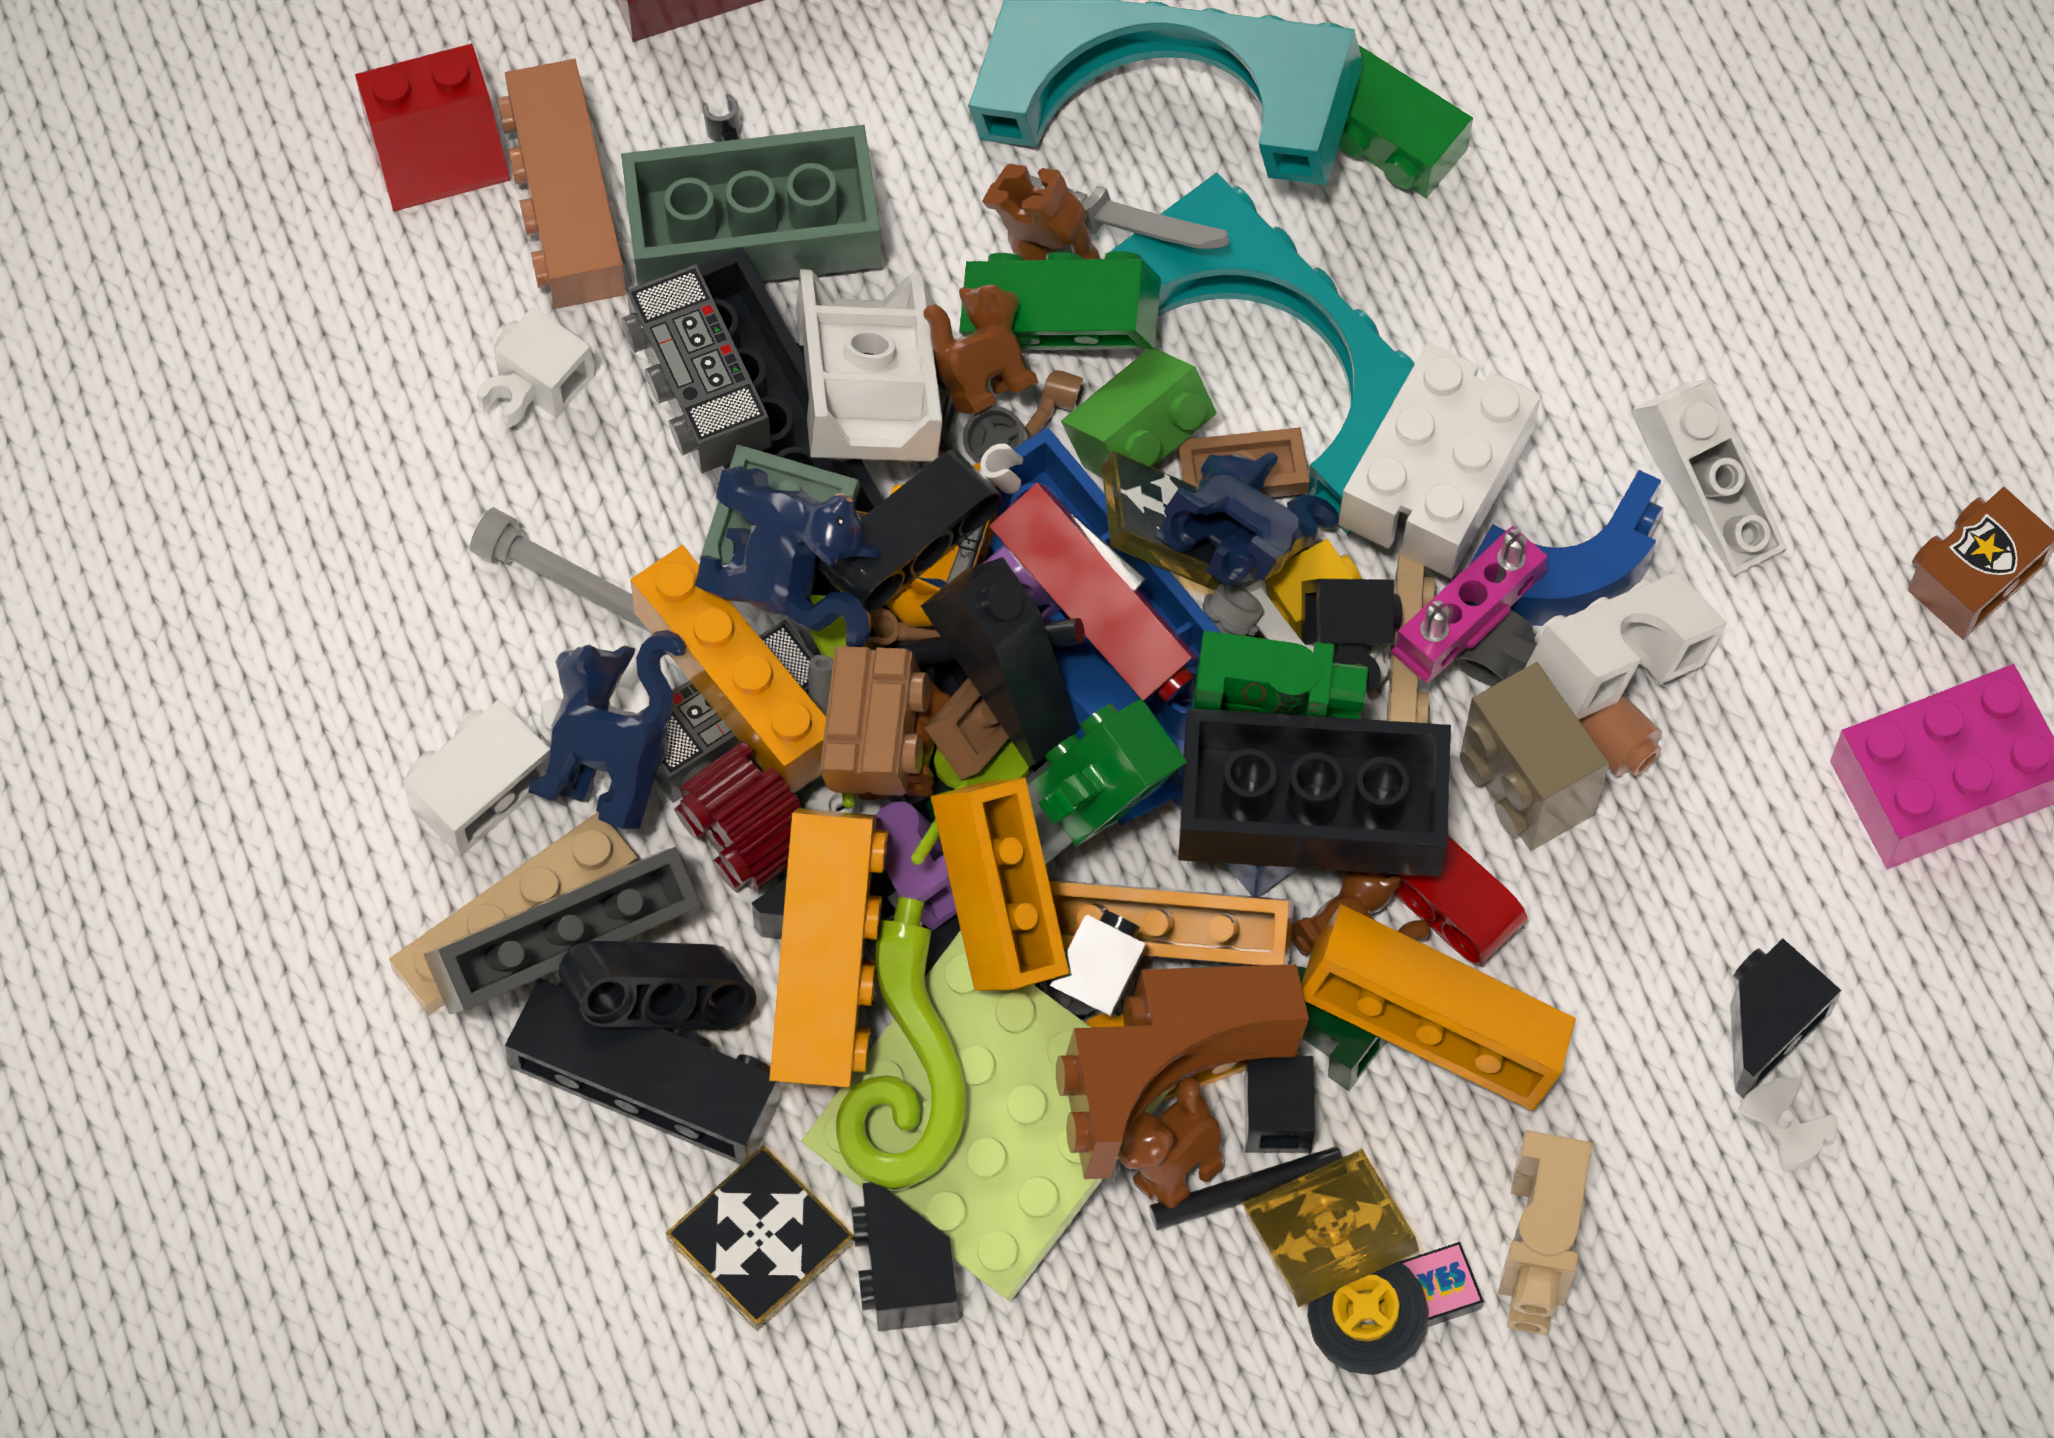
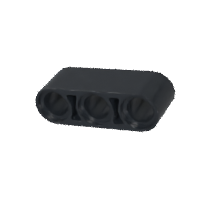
(916, 529)
(657, 985)

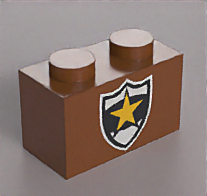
(1981, 561)

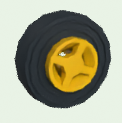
(1371, 1347)

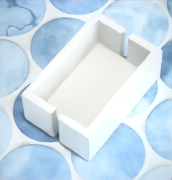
(1439, 459)

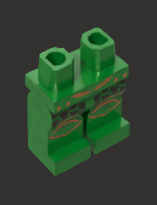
(1276, 678)

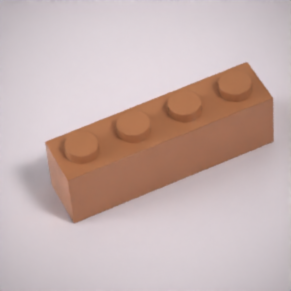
(564, 184)

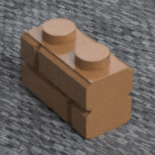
(872, 721)

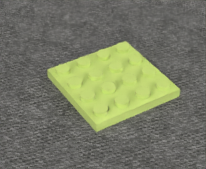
(1011, 1172)

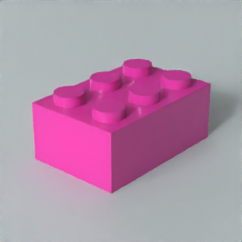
(1948, 766)

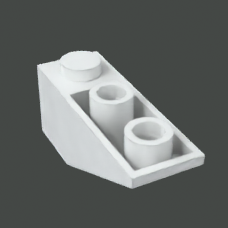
(1710, 473)

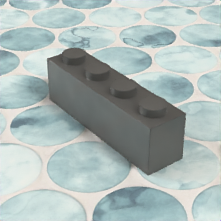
(539, 937)

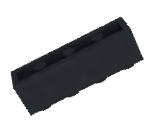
(646, 1074)

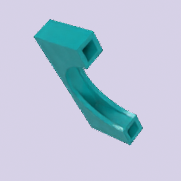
(1054, 47)
(1266, 269)

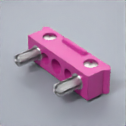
(1450, 625)

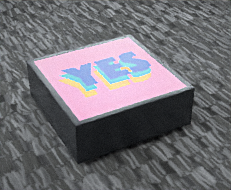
(1446, 1283)

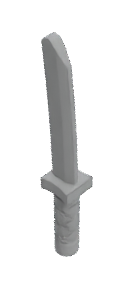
(1102, 211)

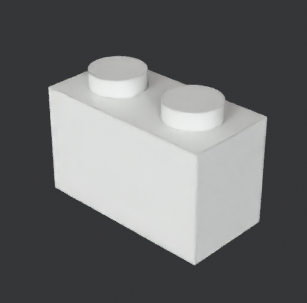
(476, 776)

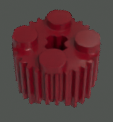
(742, 817)

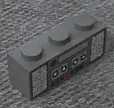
(695, 368)
(699, 734)

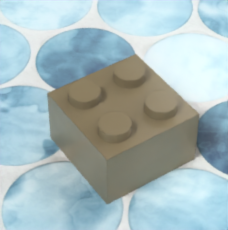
(1532, 757)

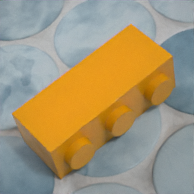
(1000, 884)

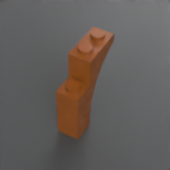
(1172, 1030)

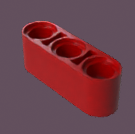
(1464, 905)

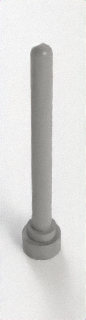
(502, 540)

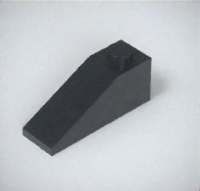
(1006, 655)

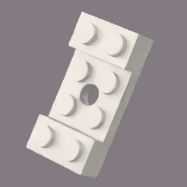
(864, 402)

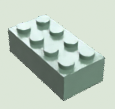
(778, 197)

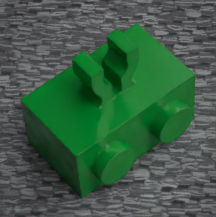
(1107, 770)

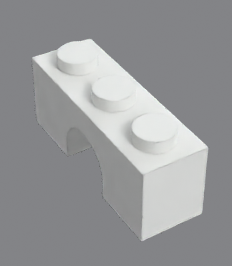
(1599, 648)

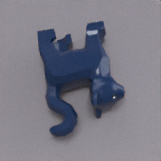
(1246, 526)
(778, 555)
(597, 736)

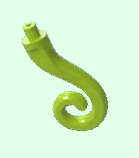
(901, 976)

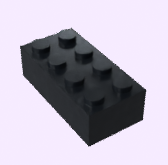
(1315, 792)

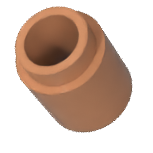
(1624, 737)

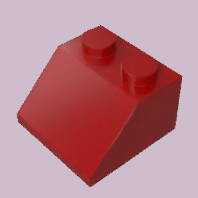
(432, 127)

